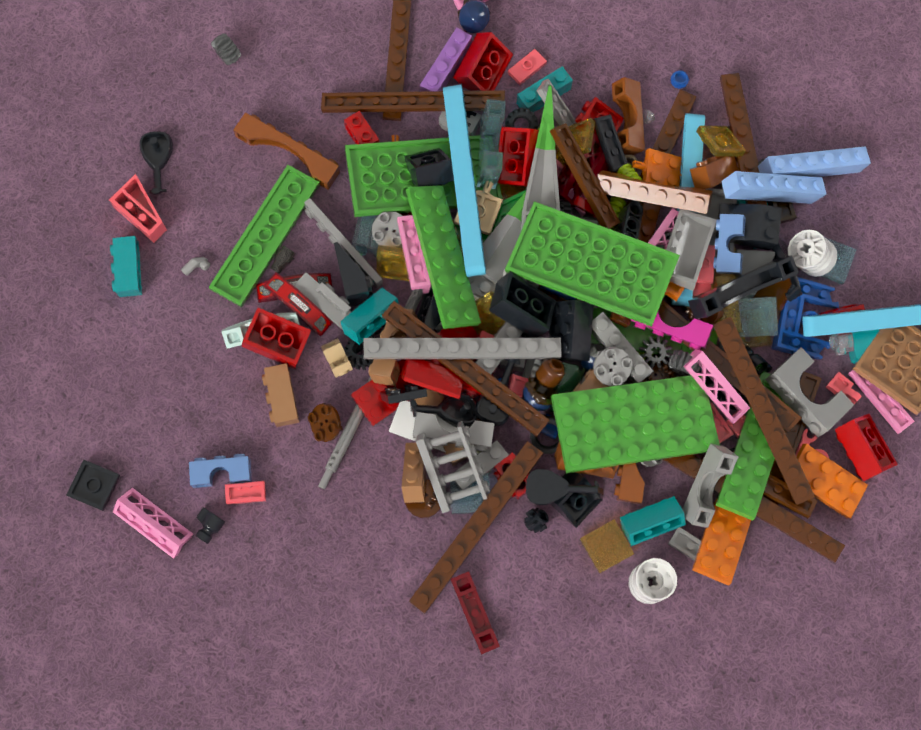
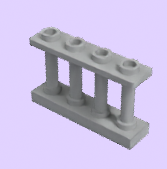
(439, 481)

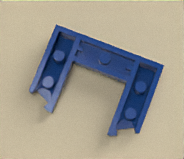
(788, 338)

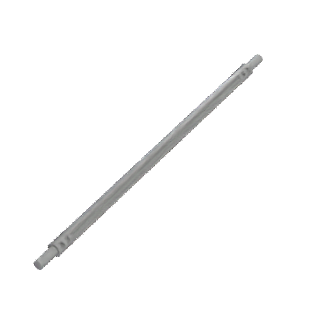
(356, 416)

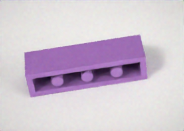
(447, 62)

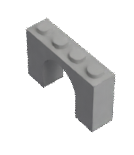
(786, 383)

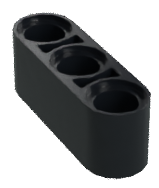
(630, 219)

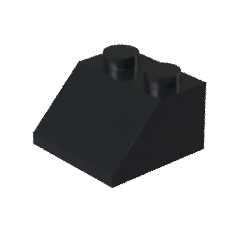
(430, 168)
(576, 506)

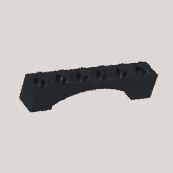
(724, 295)

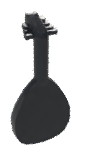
(156, 150)
(794, 291)
(450, 410)
(488, 411)
(547, 487)

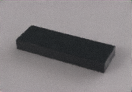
(610, 143)

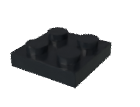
(409, 392)
(93, 485)

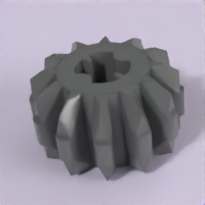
(226, 49)
(662, 351)
(678, 360)

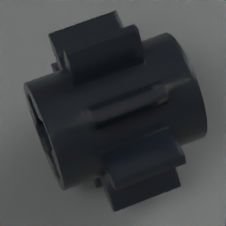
(536, 520)

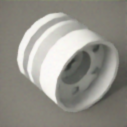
(812, 253)
(663, 581)

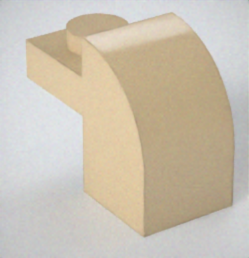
(336, 358)

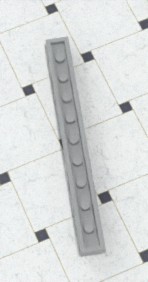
(462, 348)

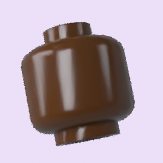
(550, 373)

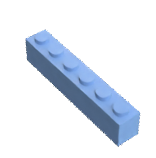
(818, 163)
(773, 187)

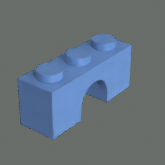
(728, 226)
(203, 470)

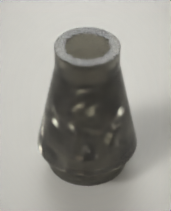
(282, 259)

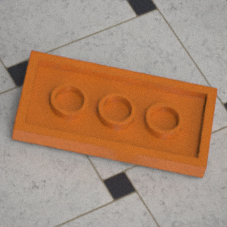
(830, 481)
(721, 545)

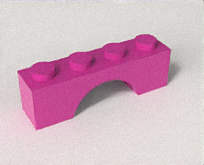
(695, 333)

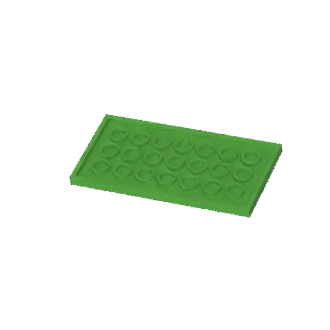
(381, 175)
(592, 263)
(633, 423)

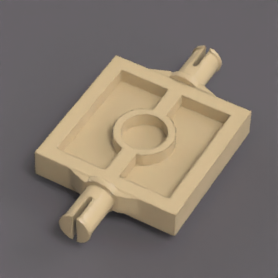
(488, 208)

